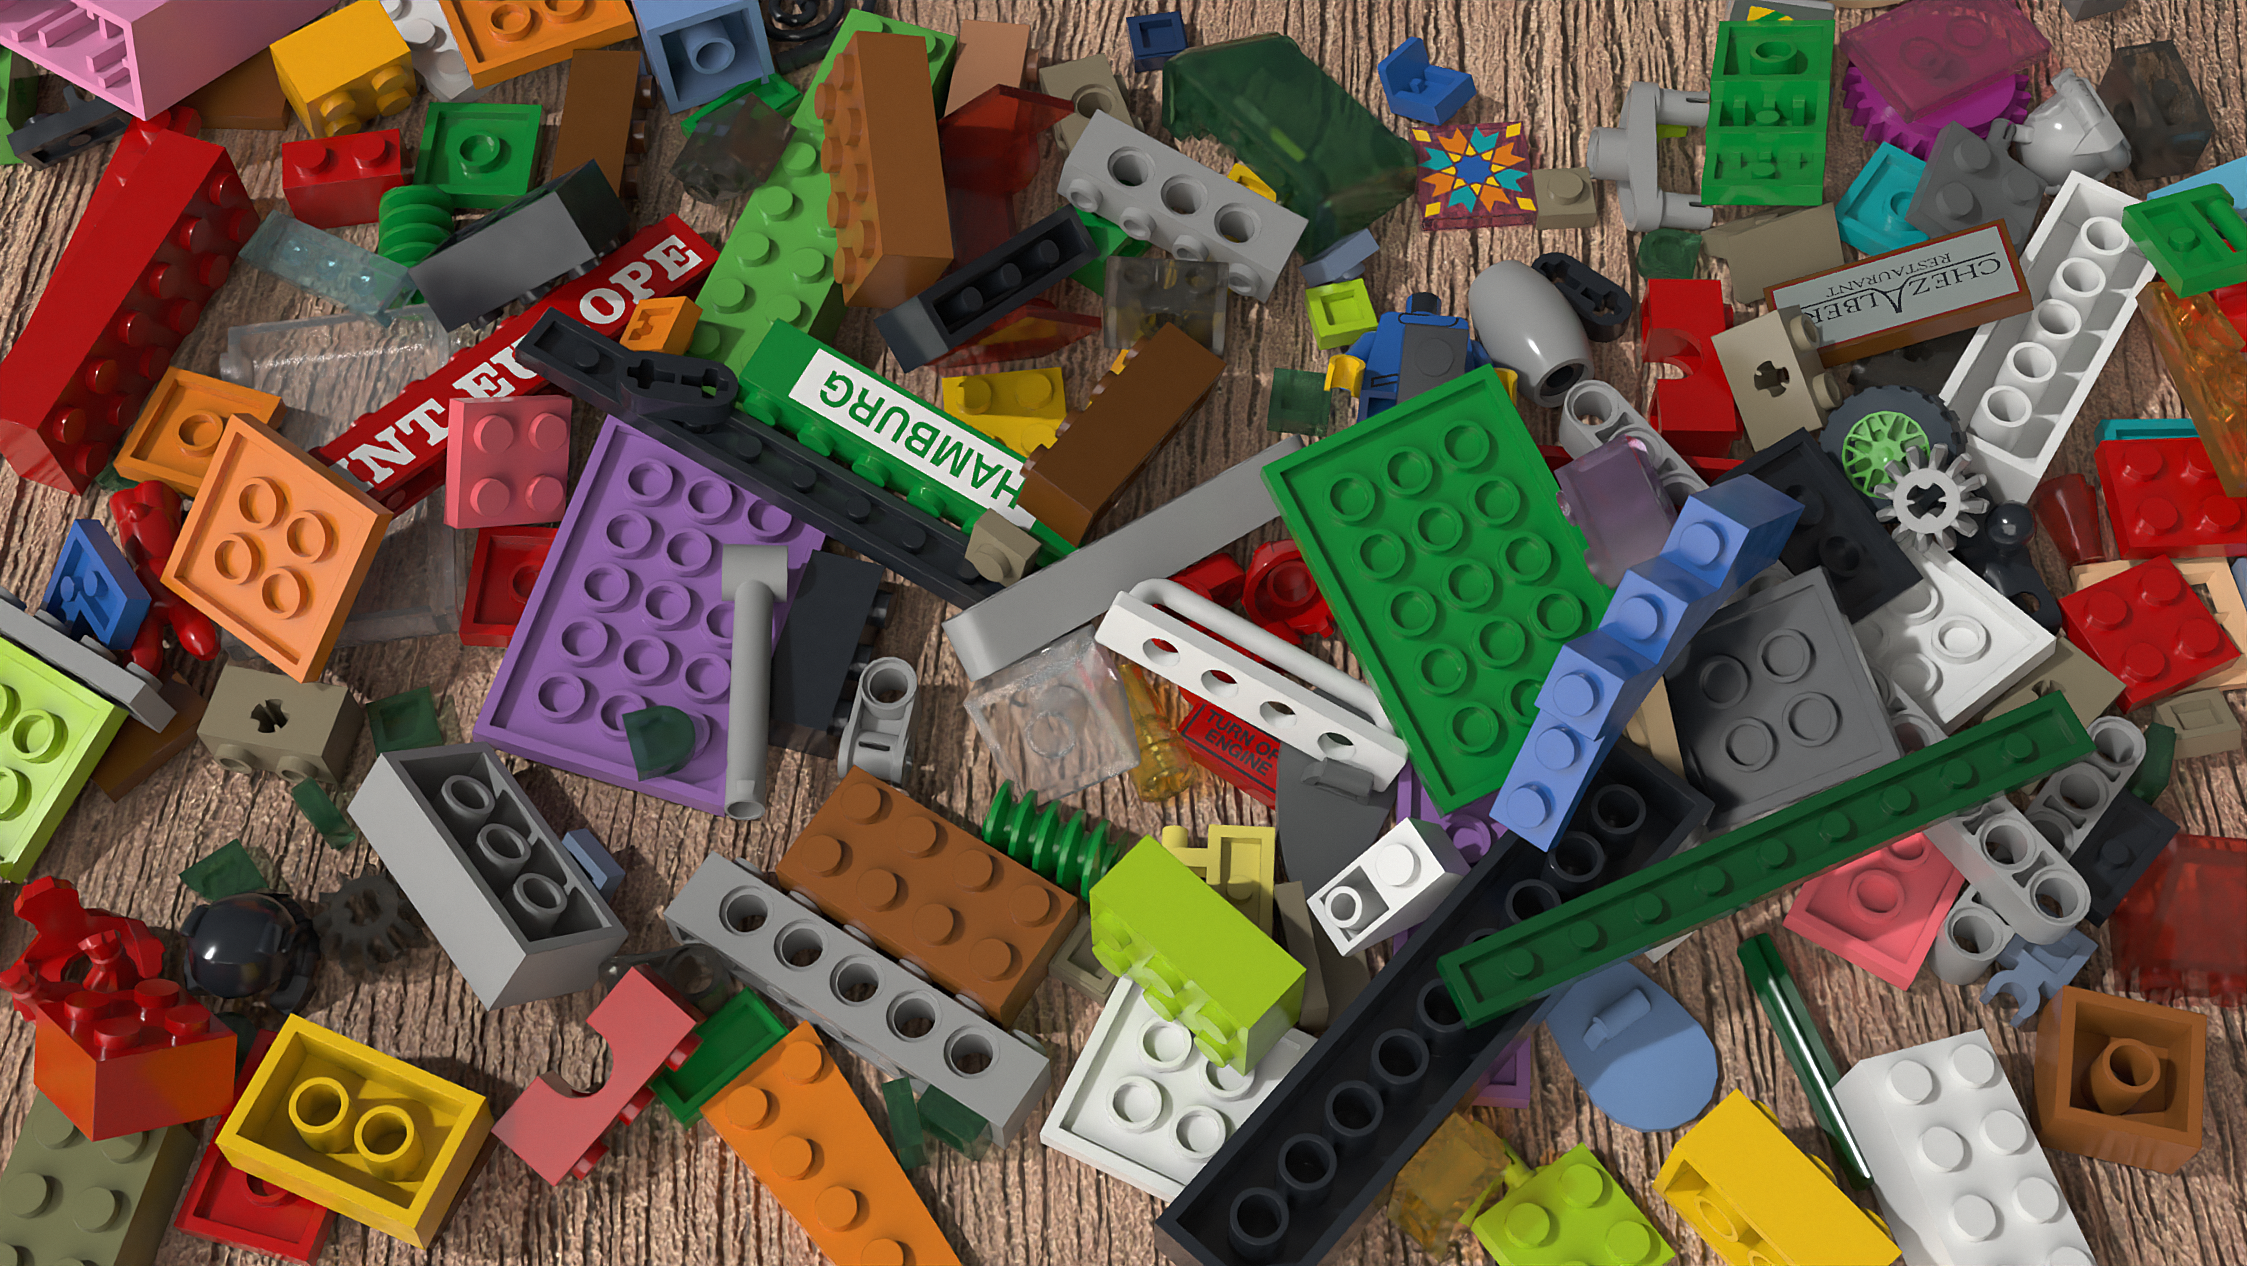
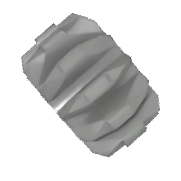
(1938, 520)

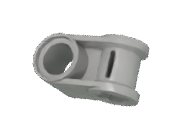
(883, 734)

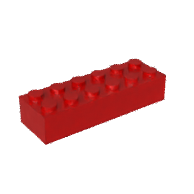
(122, 311)

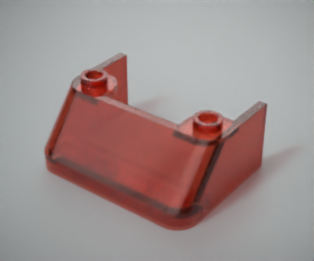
(986, 159)

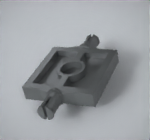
(1975, 184)

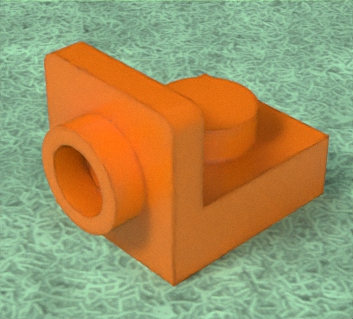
(662, 325)

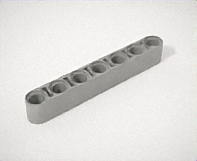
(1090, 578)

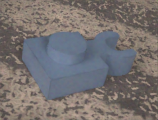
(2037, 969)

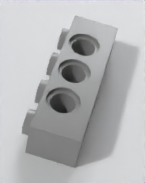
(1169, 179)

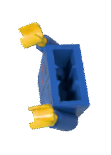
(1373, 360)

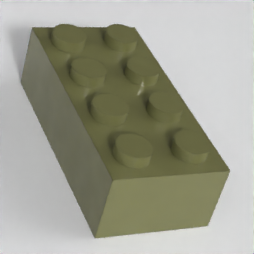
(88, 1199)

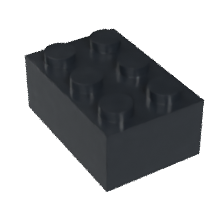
(522, 249)

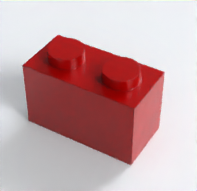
(344, 176)

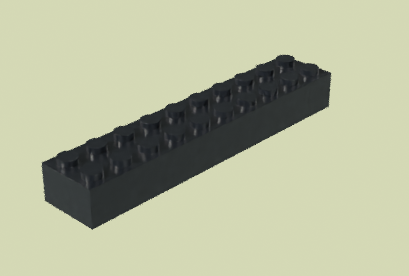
(1399, 1057)

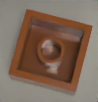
(2119, 1079)

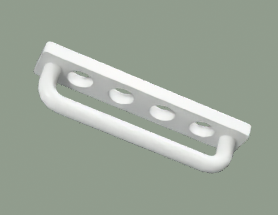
(1134, 622)

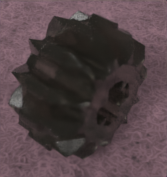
(377, 943)

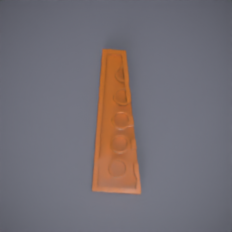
(824, 1158)

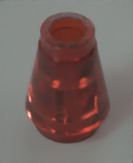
(2071, 518)

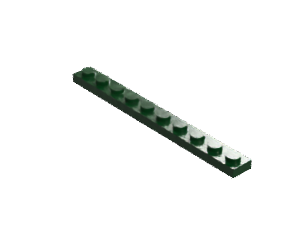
(1762, 859)

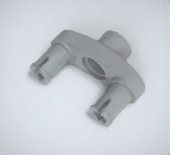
(1630, 158)

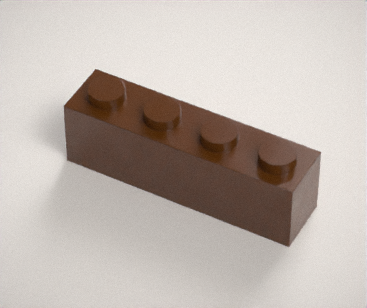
(608, 122)
(1119, 433)

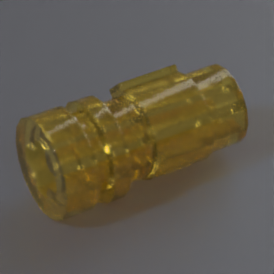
(1165, 762)

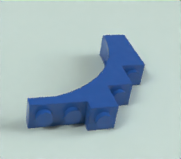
(1606, 674)

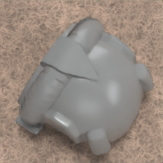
(2071, 134)

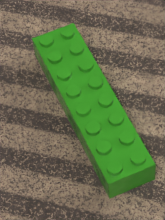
(782, 244)

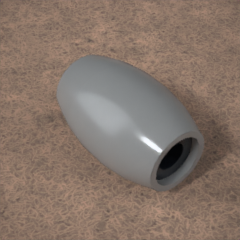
(1530, 330)

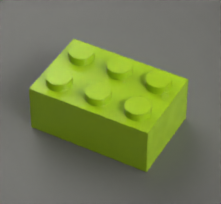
(1195, 956)

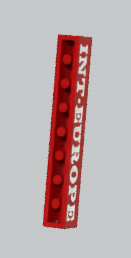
(402, 447)

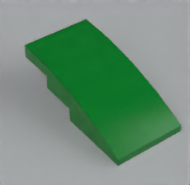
(1769, 113)

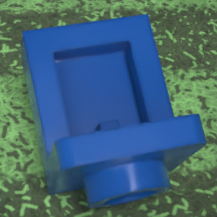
(1422, 89)

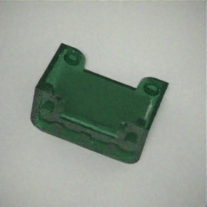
(1292, 131)

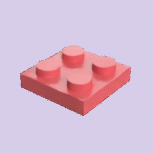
(507, 460)

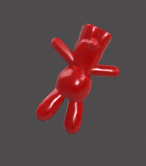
(148, 531)

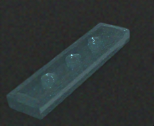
(330, 268)

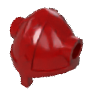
(1283, 588)

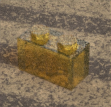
(1448, 1185)

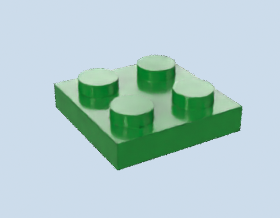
(481, 151)

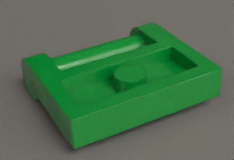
(2184, 246)

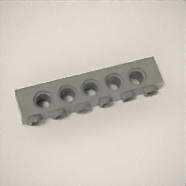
(728, 892)

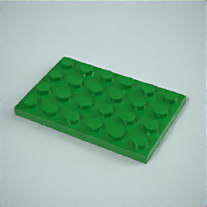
(1444, 572)

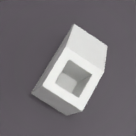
(1389, 886)

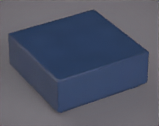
(1155, 39)

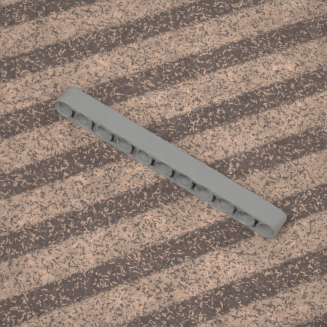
(1961, 839)

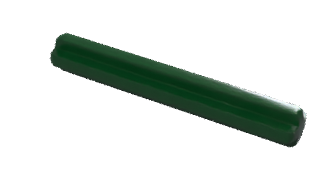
(1804, 1048)

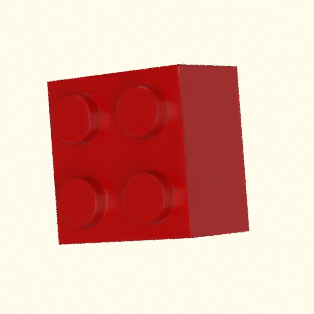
(134, 1059)

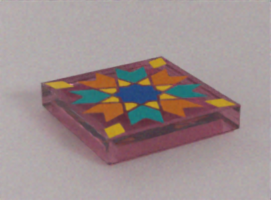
(1473, 176)

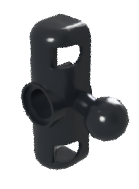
(2002, 558)

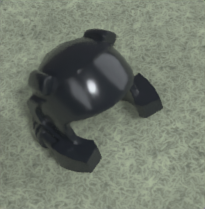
(248, 945)

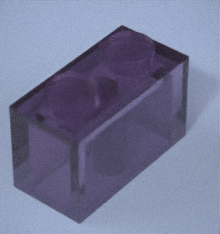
(1617, 505)

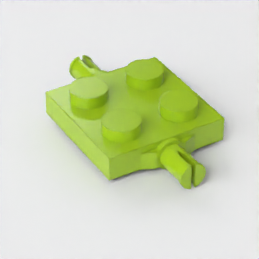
(1568, 1217)

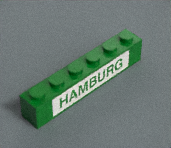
(888, 435)

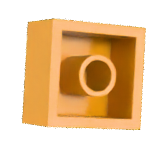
(345, 69)

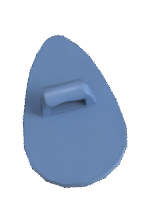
(1634, 1050)

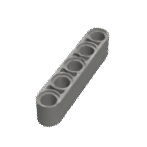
(2093, 787)

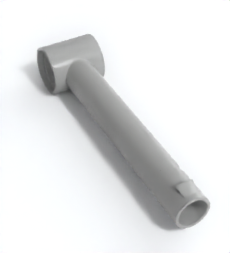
(754, 580)

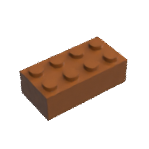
(883, 170)
(930, 895)

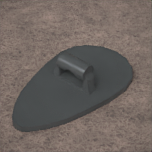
(1325, 810)

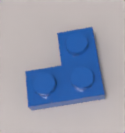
(96, 589)

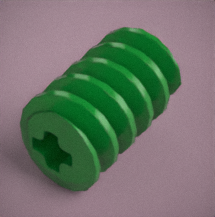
(413, 224)
(1049, 842)

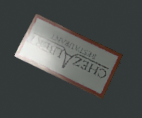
(1910, 293)

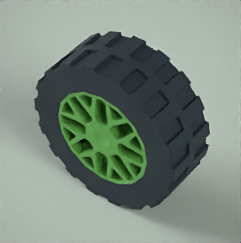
(1880, 428)

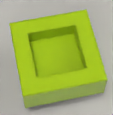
(1339, 313)

